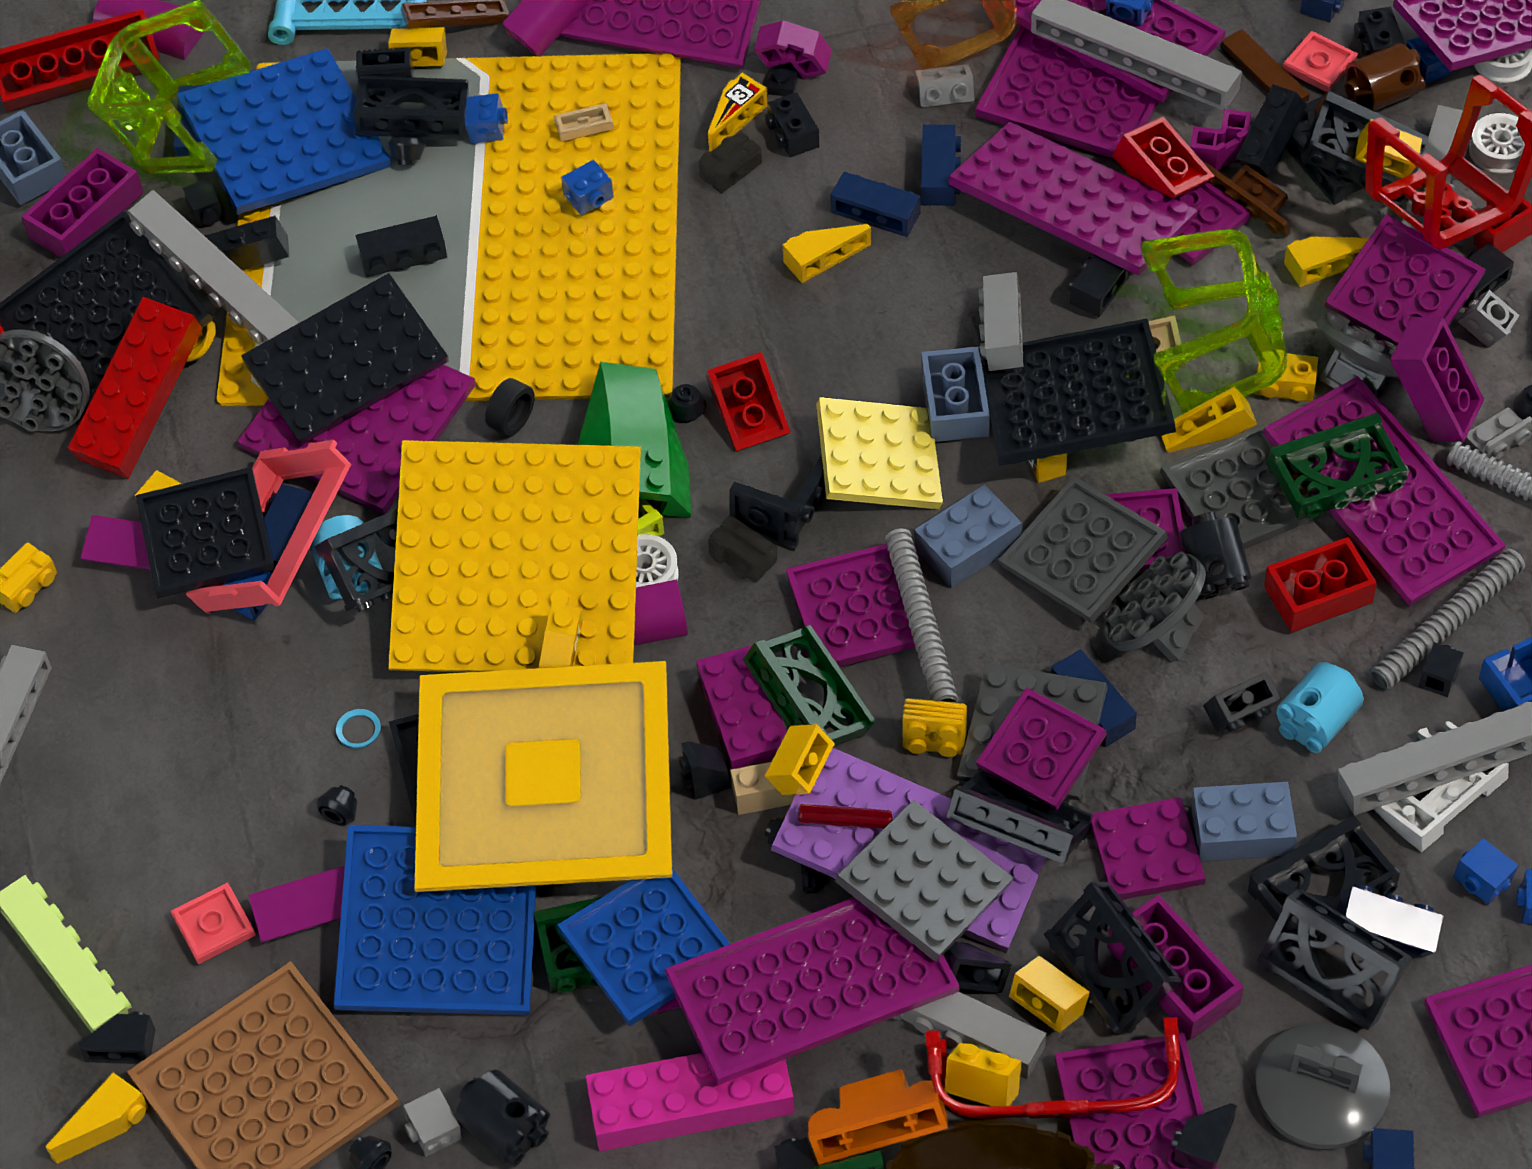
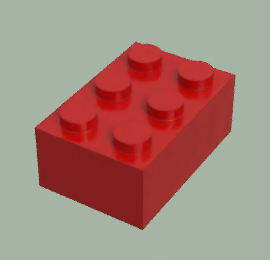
(1319, 584)

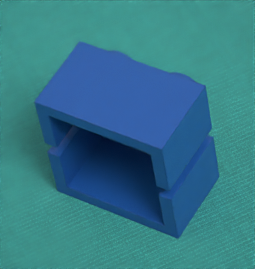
(1511, 685)

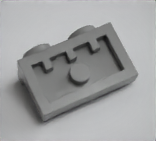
(945, 85)
(1499, 434)

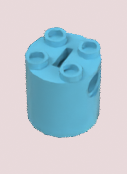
(331, 528)
(1319, 706)

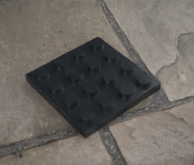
(204, 532)

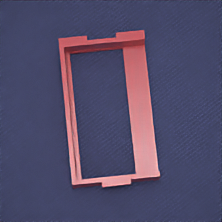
(269, 472)

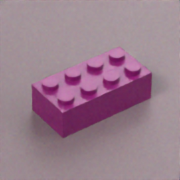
(82, 202)
(1437, 379)
(740, 710)
(1207, 985)

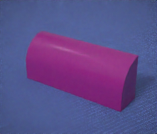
(540, 22)
(173, 41)
(115, 543)
(659, 613)
(298, 904)

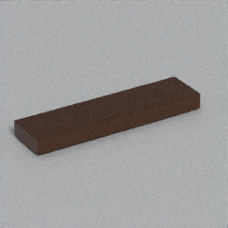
(453, 13)
(1259, 63)

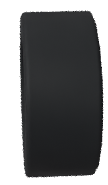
(509, 407)

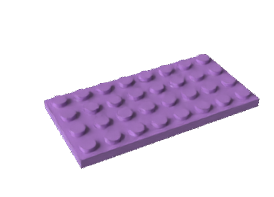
(857, 784)

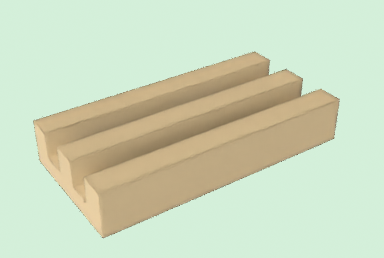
(584, 123)

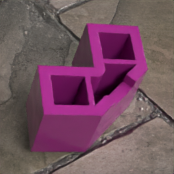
(792, 43)
(1221, 145)

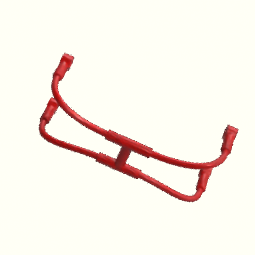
(937, 1062)

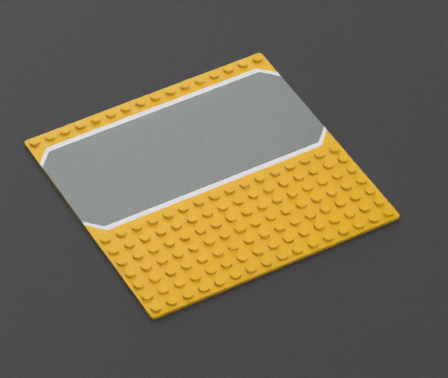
(524, 276)

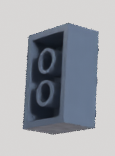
(27, 159)
(955, 394)
(967, 536)
(1243, 821)

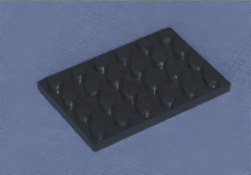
(344, 358)

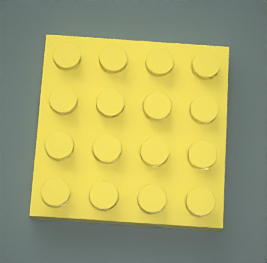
(878, 453)

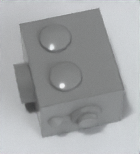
(1488, 318)
(431, 1122)

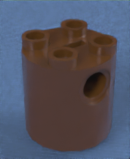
(1384, 77)

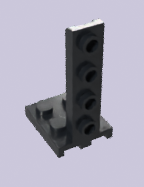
(775, 516)

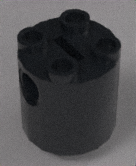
(1217, 544)
(502, 1116)

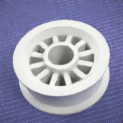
(1507, 68)
(1496, 143)
(658, 557)

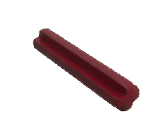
(844, 816)

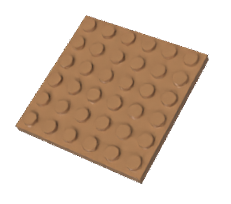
(264, 1081)

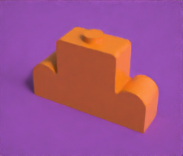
(876, 1115)

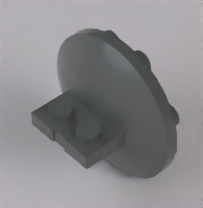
(1355, 354)
(40, 382)
(1158, 607)
(1322, 1086)

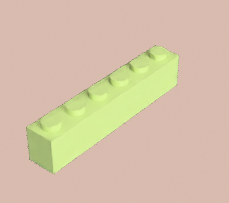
(60, 955)

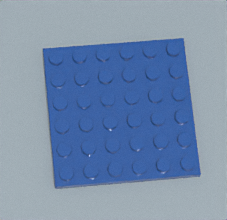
(282, 130)
(429, 947)

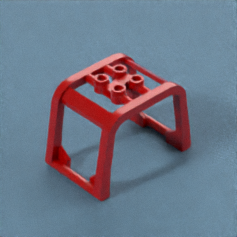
(1439, 195)

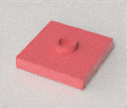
(1319, 61)
(213, 923)

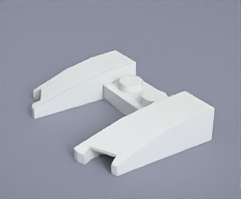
(1425, 820)

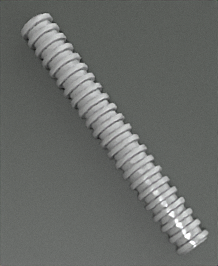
(1490, 470)
(920, 616)
(1447, 619)

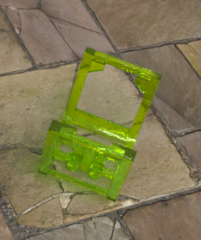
(136, 103)
(1261, 318)

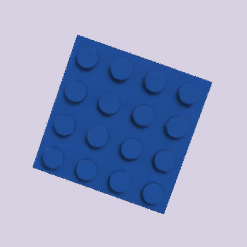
(638, 934)

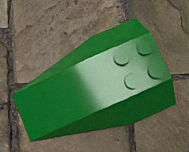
(632, 410)

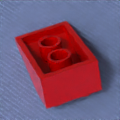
(1161, 159)
(747, 401)

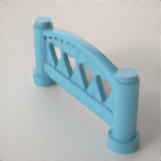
(292, 16)

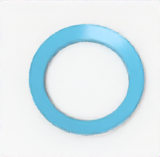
(355, 713)

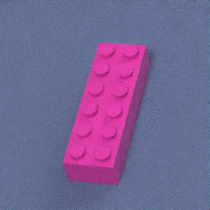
(681, 1099)

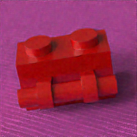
(1508, 232)

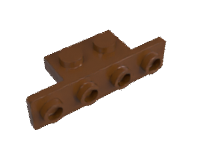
(1256, 195)

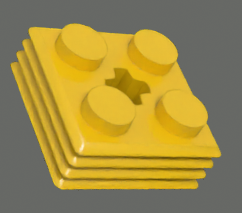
(934, 726)

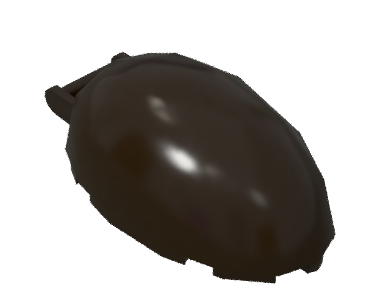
(994, 1146)

